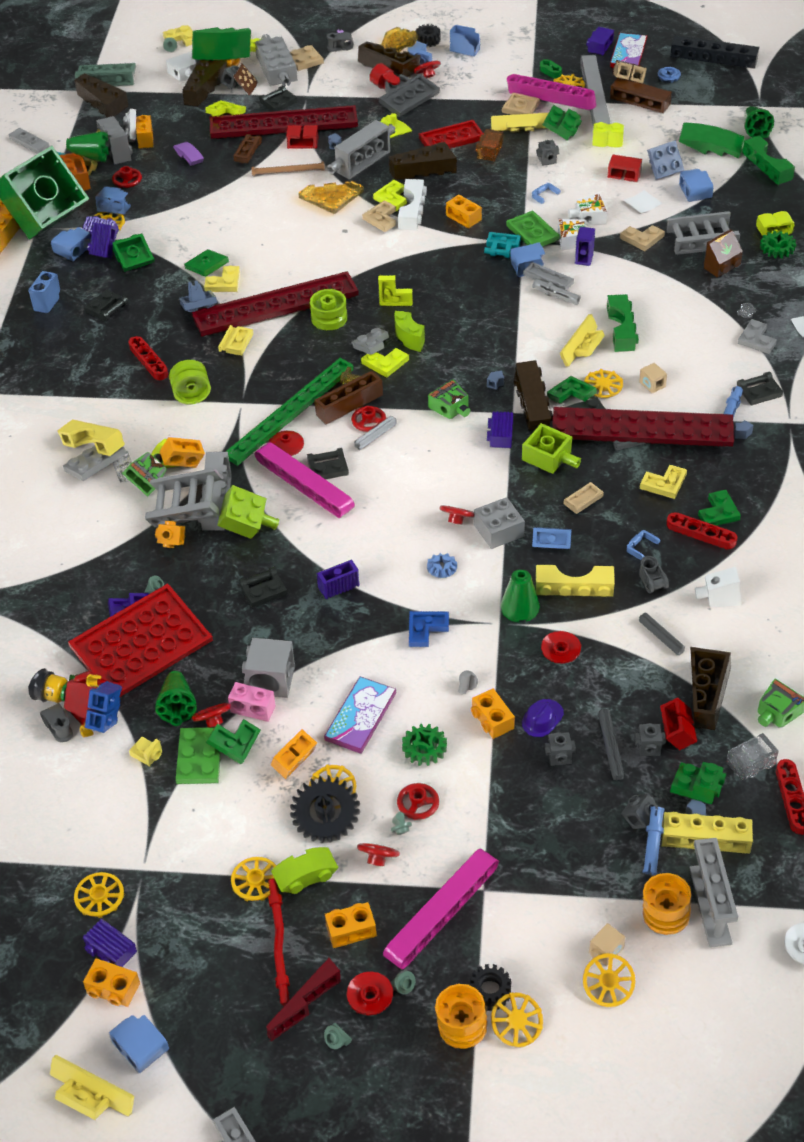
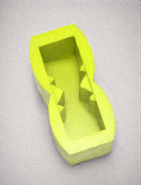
(608, 134)
(775, 222)

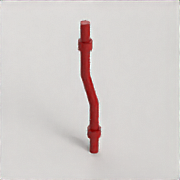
(282, 979)

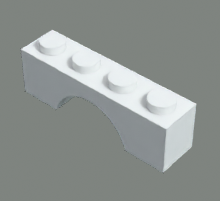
(411, 215)

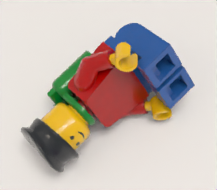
(86, 696)

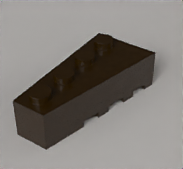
(400, 63)
(203, 81)
(101, 95)
(423, 161)
(531, 393)
(709, 683)

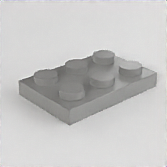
(91, 462)

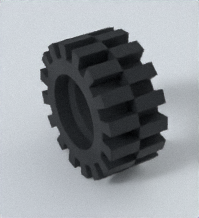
(428, 34)
(494, 975)

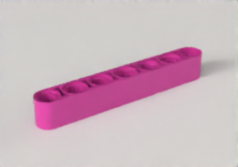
(552, 91)
(304, 480)
(440, 909)

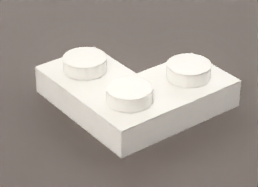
(129, 121)

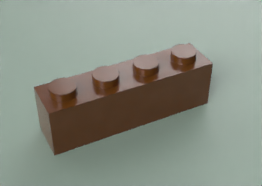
(640, 95)
(348, 397)

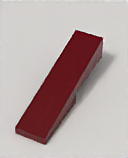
(297, 1008)

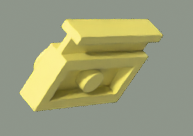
(236, 340)

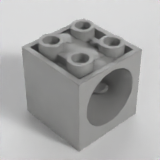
(269, 665)

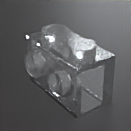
(752, 757)

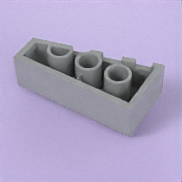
(118, 144)
(221, 463)

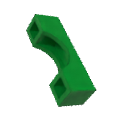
(776, 169)
(620, 309)

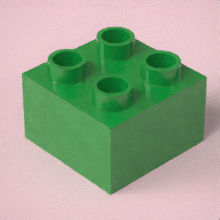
(41, 192)

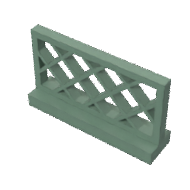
(113, 74)

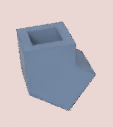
(334, 140)
(495, 380)
(743, 430)
(696, 807)

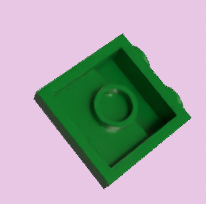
(562, 123)
(132, 252)
(699, 783)

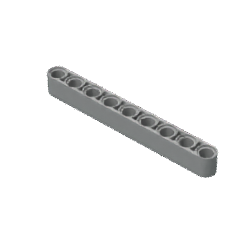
(593, 81)

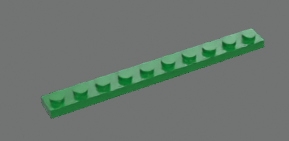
(287, 412)

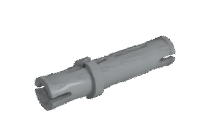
(550, 289)

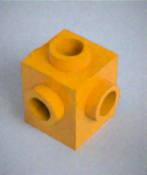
(176, 533)

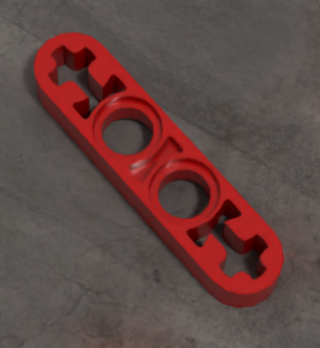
(134, 342)
(703, 528)
(791, 796)

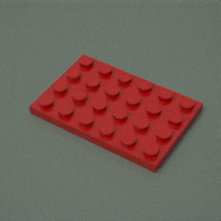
(141, 640)

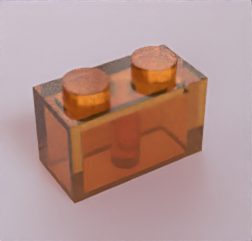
(489, 145)

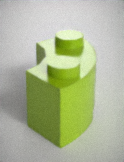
(409, 331)
(310, 868)

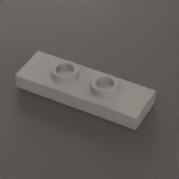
(28, 140)
(547, 275)

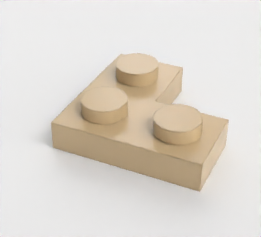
(380, 216)
(642, 240)

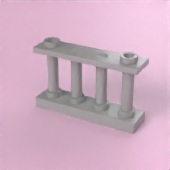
(697, 242)
(190, 511)
(713, 892)

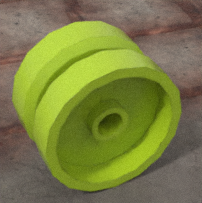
(328, 309)
(189, 382)

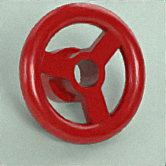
(427, 68)
(126, 174)
(368, 416)
(456, 514)
(212, 714)
(418, 798)
(377, 853)

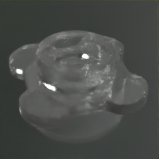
(746, 310)

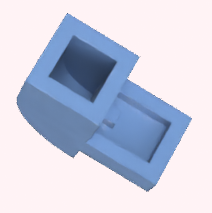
(420, 49)

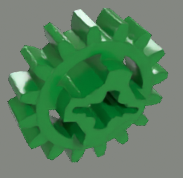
(778, 244)
(424, 744)

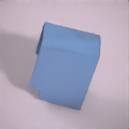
(464, 40)
(696, 185)
(115, 194)
(71, 243)
(523, 256)
(46, 298)
(139, 1041)

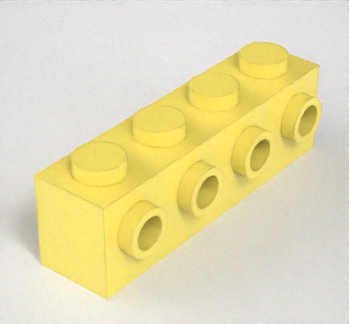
(683, 829)

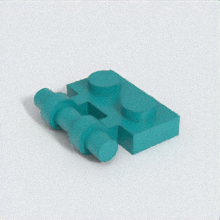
(503, 241)

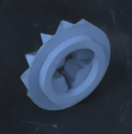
(673, 74)
(436, 569)

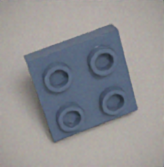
(665, 159)
(197, 298)

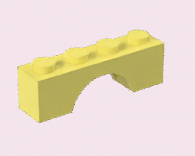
(77, 433)
(553, 582)

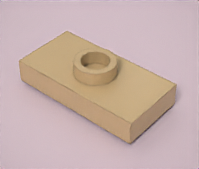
(583, 498)

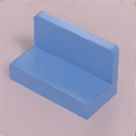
(551, 538)

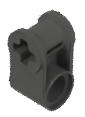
(338, 41)
(652, 574)
(57, 722)

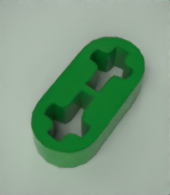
(550, 68)

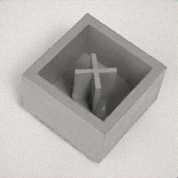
(499, 523)

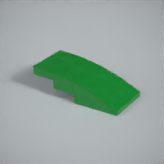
(221, 43)
(711, 138)

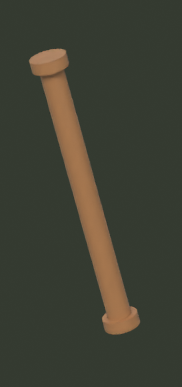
(291, 168)

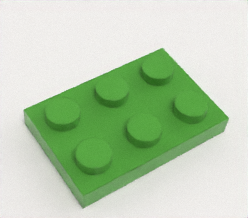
(532, 229)
(196, 759)

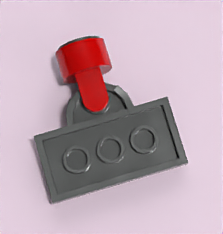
(401, 92)

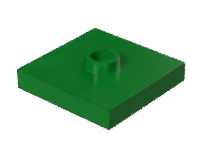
(206, 262)

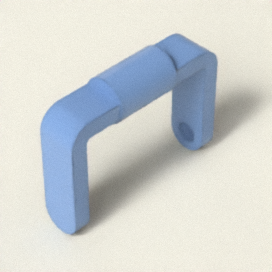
(535, 194)
(636, 539)

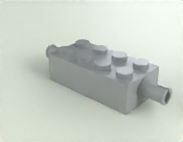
(276, 60)
(362, 149)

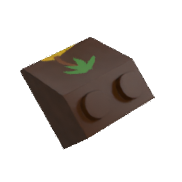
(723, 254)

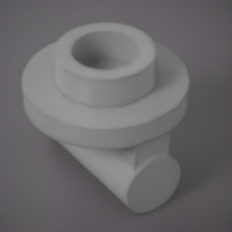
(467, 681)

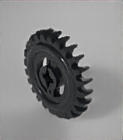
(318, 792)

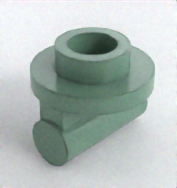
(170, 44)
(154, 583)
(401, 826)
(404, 982)
(336, 1037)

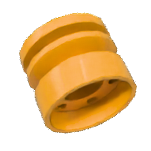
(666, 903)
(461, 1004)

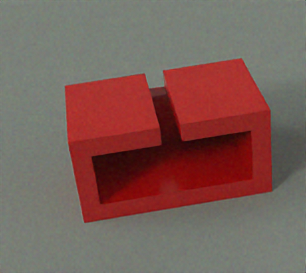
(302, 137)
(620, 163)
(678, 723)

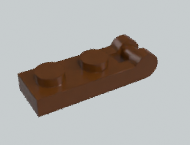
(247, 148)

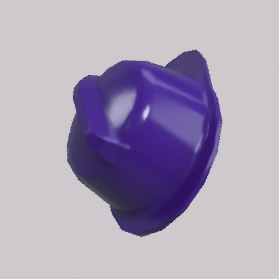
(542, 717)

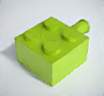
(549, 449)
(244, 512)

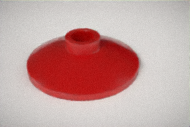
(288, 441)
(561, 647)
(369, 984)

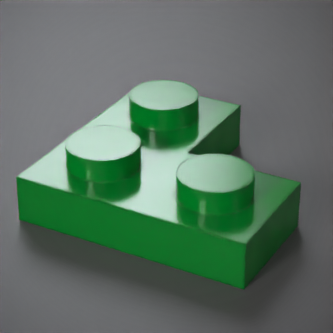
(571, 387)
(723, 509)
(234, 745)

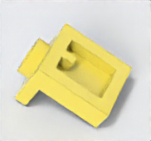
(146, 751)

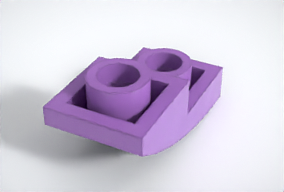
(189, 152)

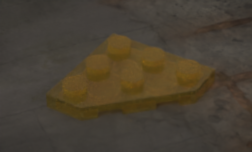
(399, 39)
(331, 196)

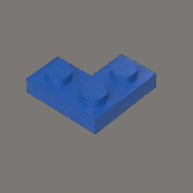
(424, 622)

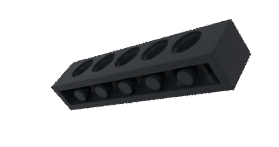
(714, 51)

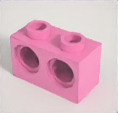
(252, 701)

